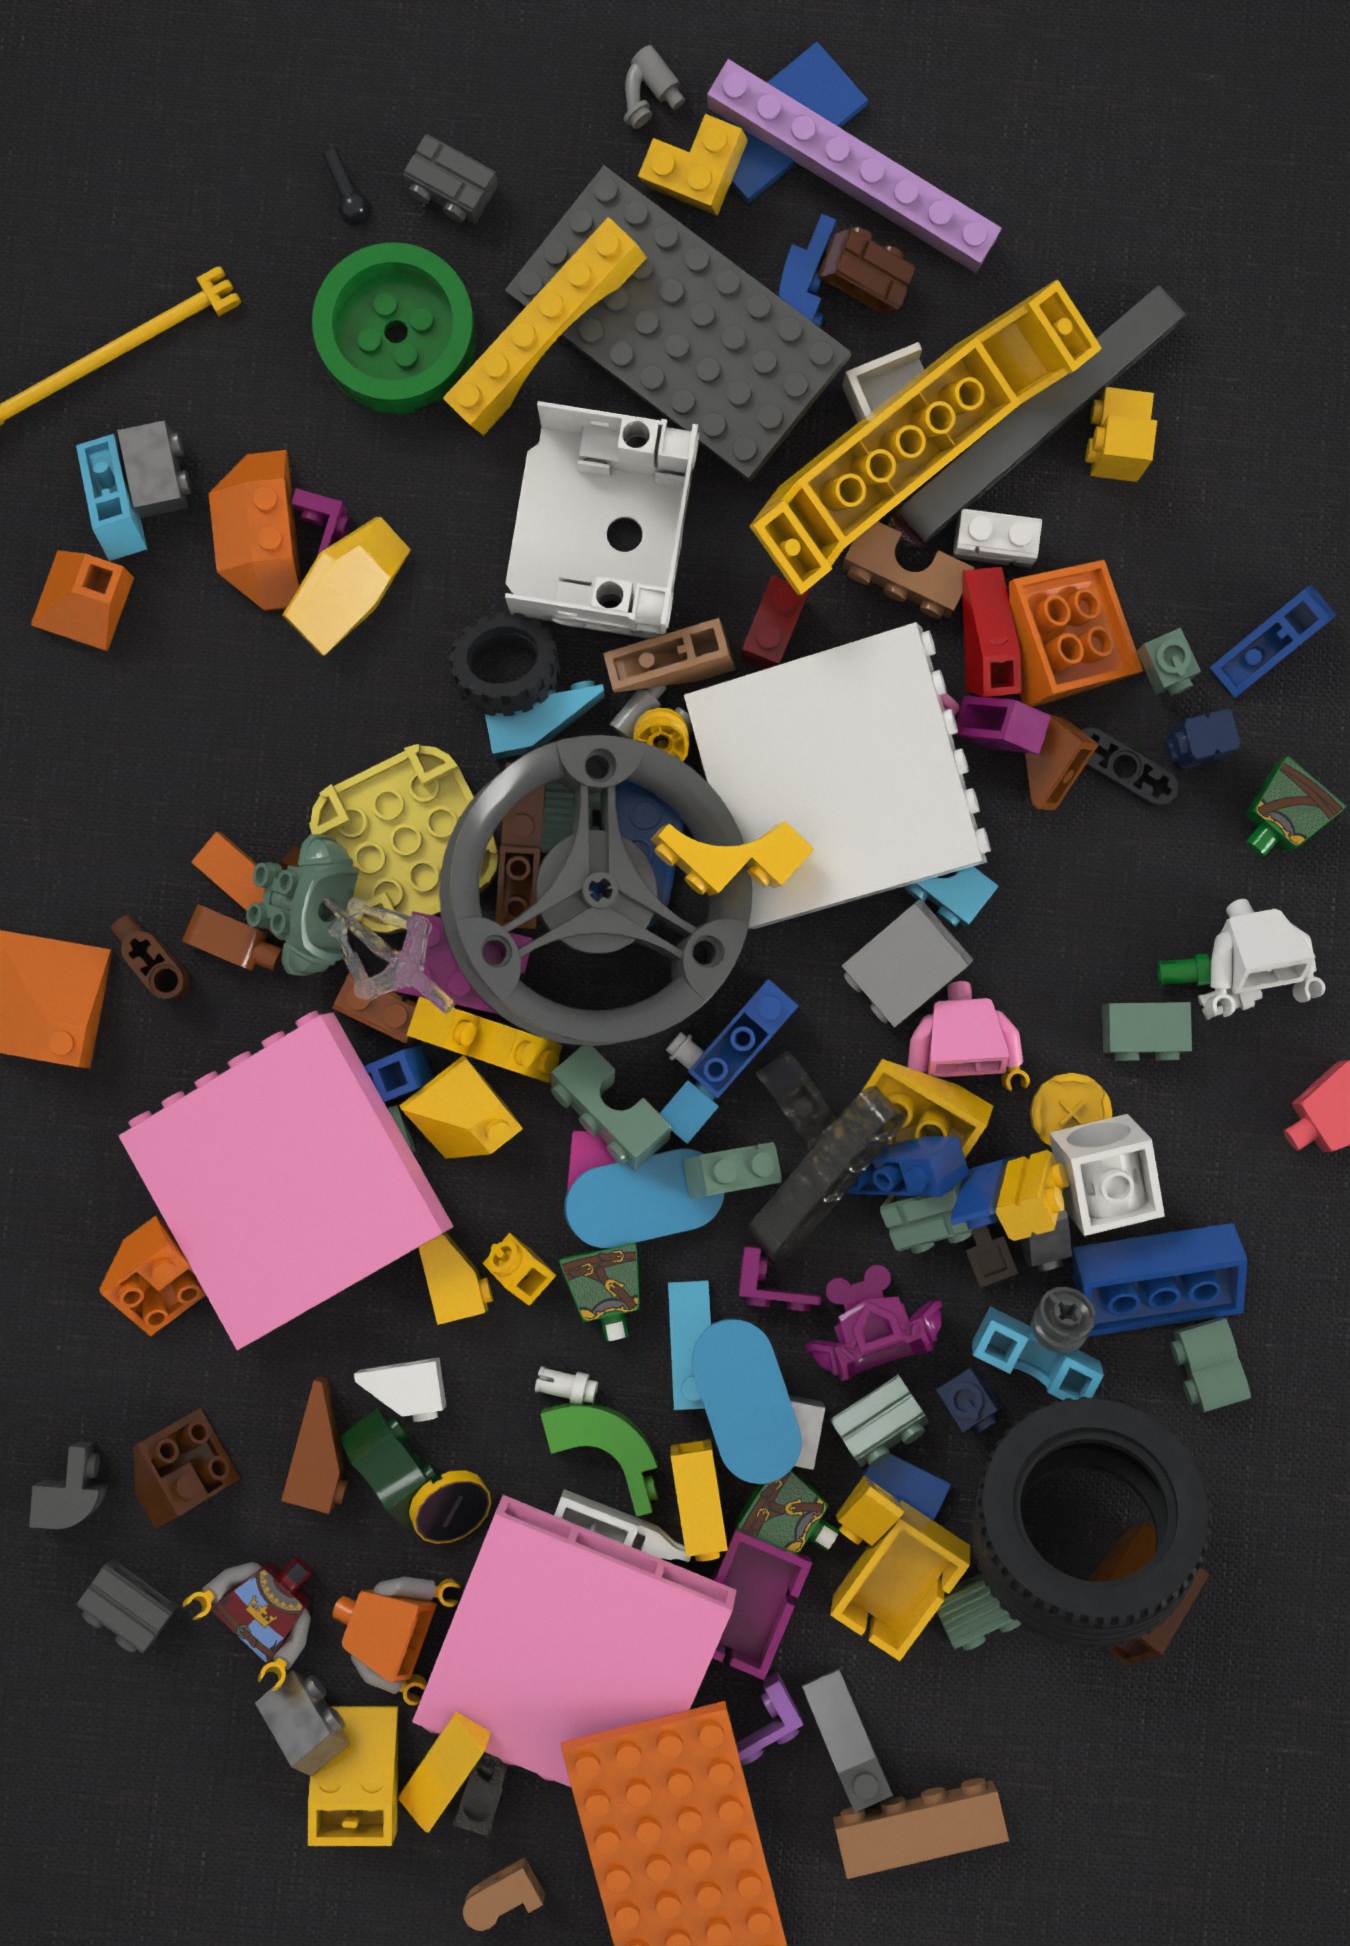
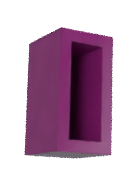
(1002, 724)

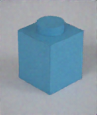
(689, 1110)

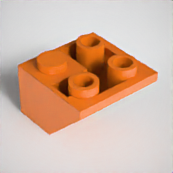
(83, 599)
(151, 1278)

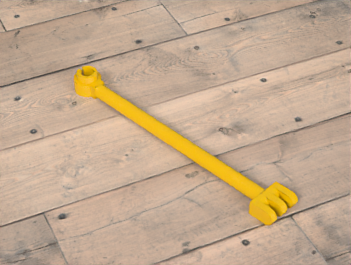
(209, 296)

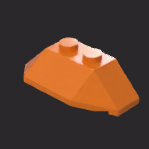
(257, 530)

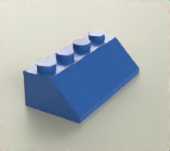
(1162, 1278)

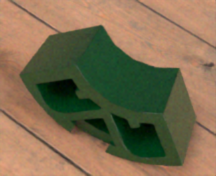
(388, 1462)

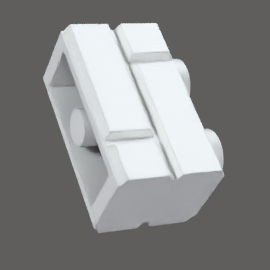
(997, 538)

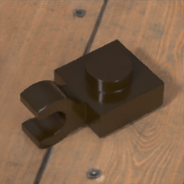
(989, 1257)

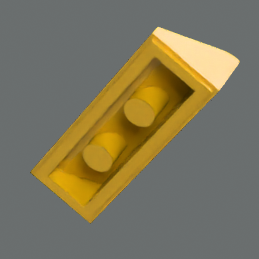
(444, 1770)

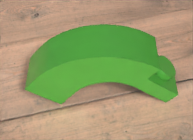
(611, 1431)

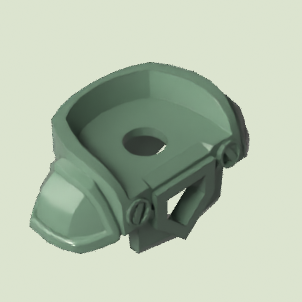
(295, 905)

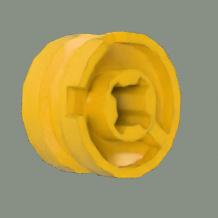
(665, 723)

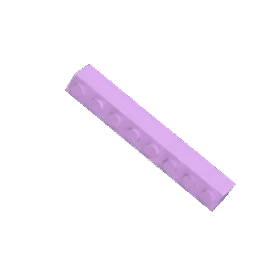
(852, 166)

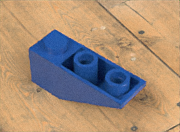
(743, 1038)
(914, 1168)
(980, 1195)

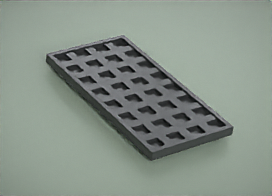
(690, 329)

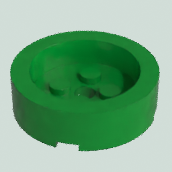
(385, 289)

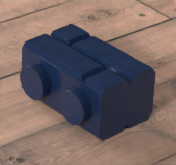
(1202, 740)

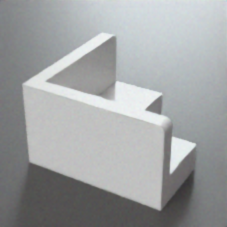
(880, 379)

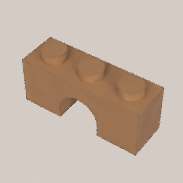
(934, 588)

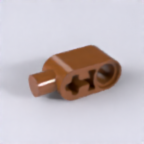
(231, 940)

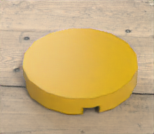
(1067, 1103)

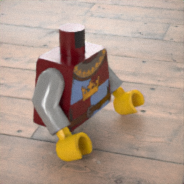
(262, 1610)

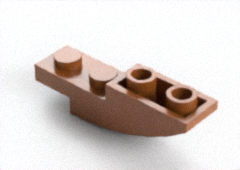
(520, 858)

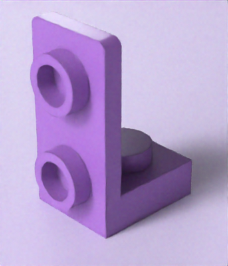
(778, 1702)

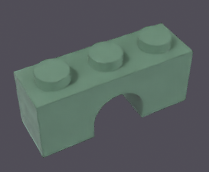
(630, 1133)

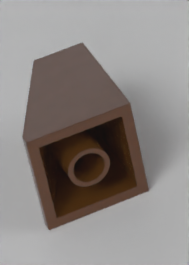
(1126, 1557)

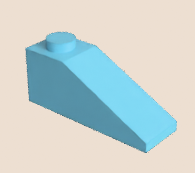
(109, 498)
(688, 1319)

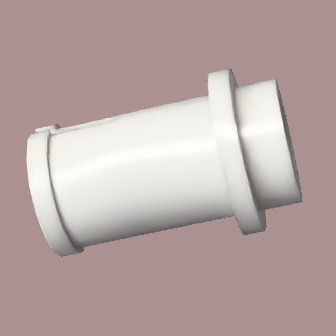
(684, 1050)

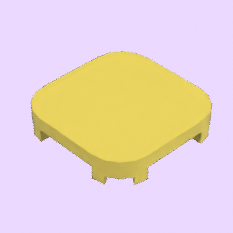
(398, 828)

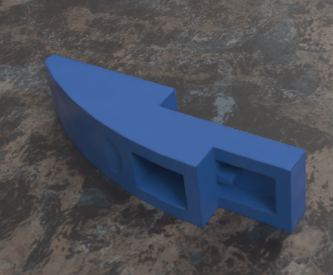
(802, 270)

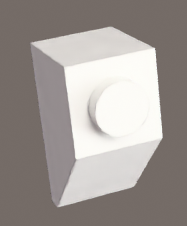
(407, 1387)

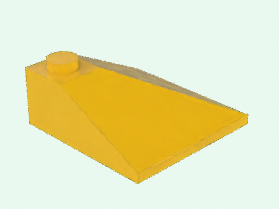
(931, 1105)

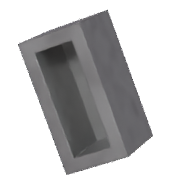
(154, 468)
(303, 1722)

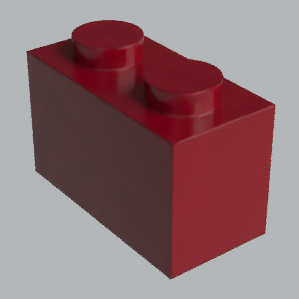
(774, 624)

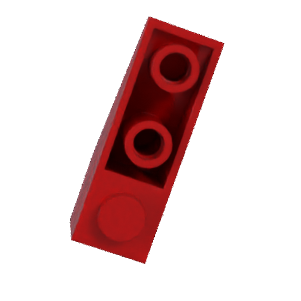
(989, 635)

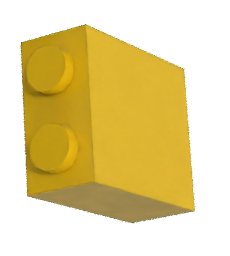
(698, 1500)

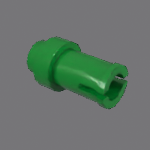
(1185, 970)

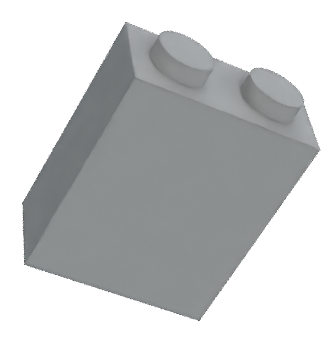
(906, 964)

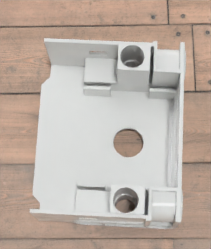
(572, 492)

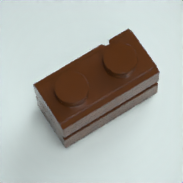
(866, 270)

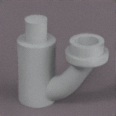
(651, 69)
(637, 705)

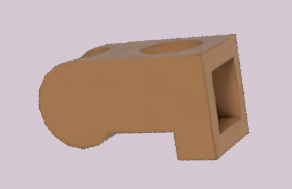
(502, 1893)

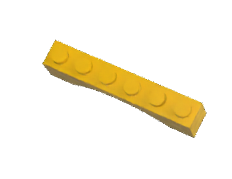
(584, 280)

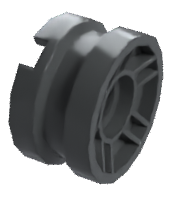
(1065, 1334)

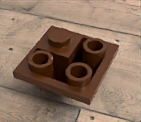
(180, 1468)

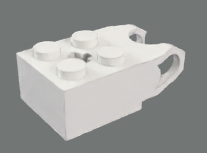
(619, 1526)

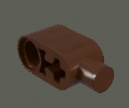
(131, 936)

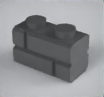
(450, 180)
(126, 1607)

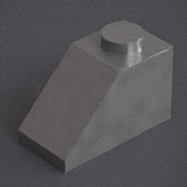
(1049, 1247)

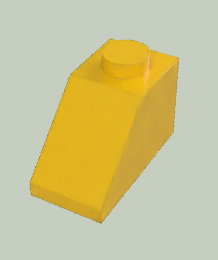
(868, 1512)

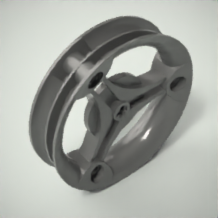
(565, 897)

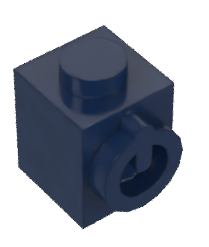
(971, 1401)

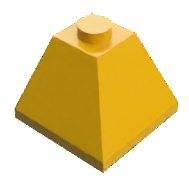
(461, 1113)

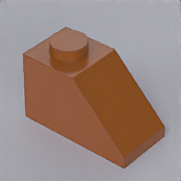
(1058, 763)

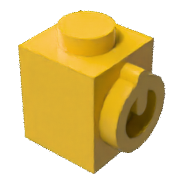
(519, 1269)

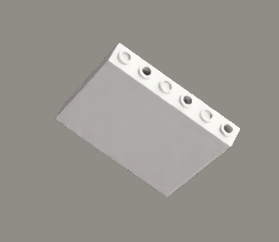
(852, 760)

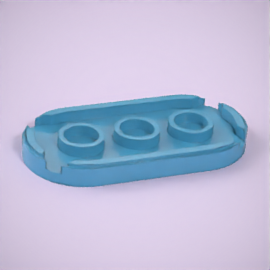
(626, 1206)
(746, 1401)

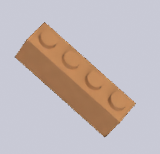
(920, 1827)

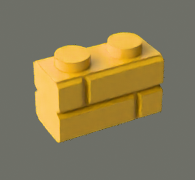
(1031, 1195)

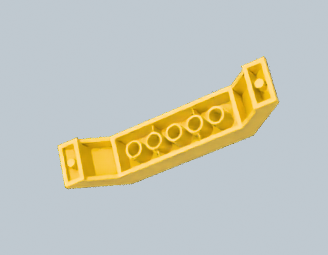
(920, 432)

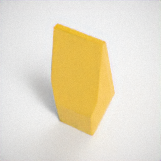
(346, 584)

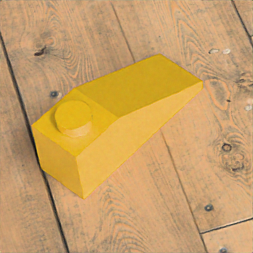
(453, 1281)

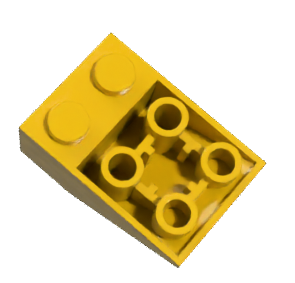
(357, 1791)

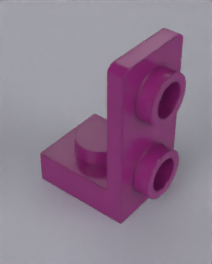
(317, 509)
(754, 1269)

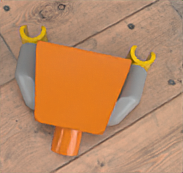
(389, 1629)

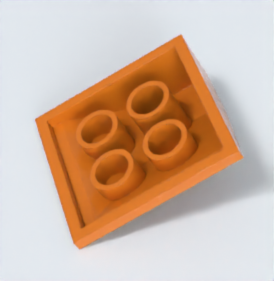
(1070, 633)
(51, 998)

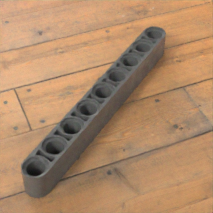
(1040, 416)

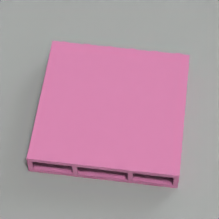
(284, 1178)
(569, 1639)

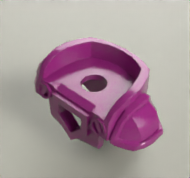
(873, 1326)

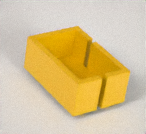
(901, 1581)

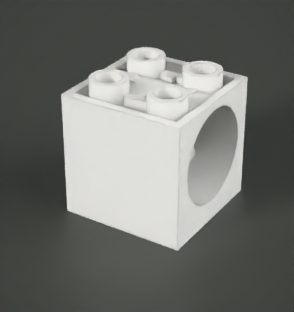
(1108, 1174)

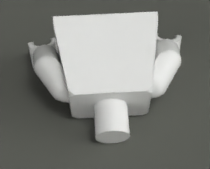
(1258, 954)

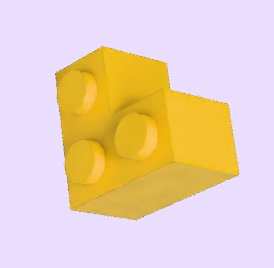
(698, 175)
(1122, 434)

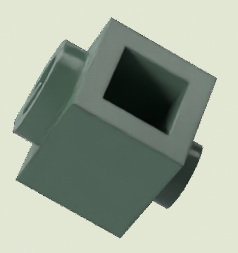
(1169, 662)

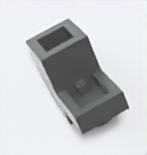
(69, 1501)

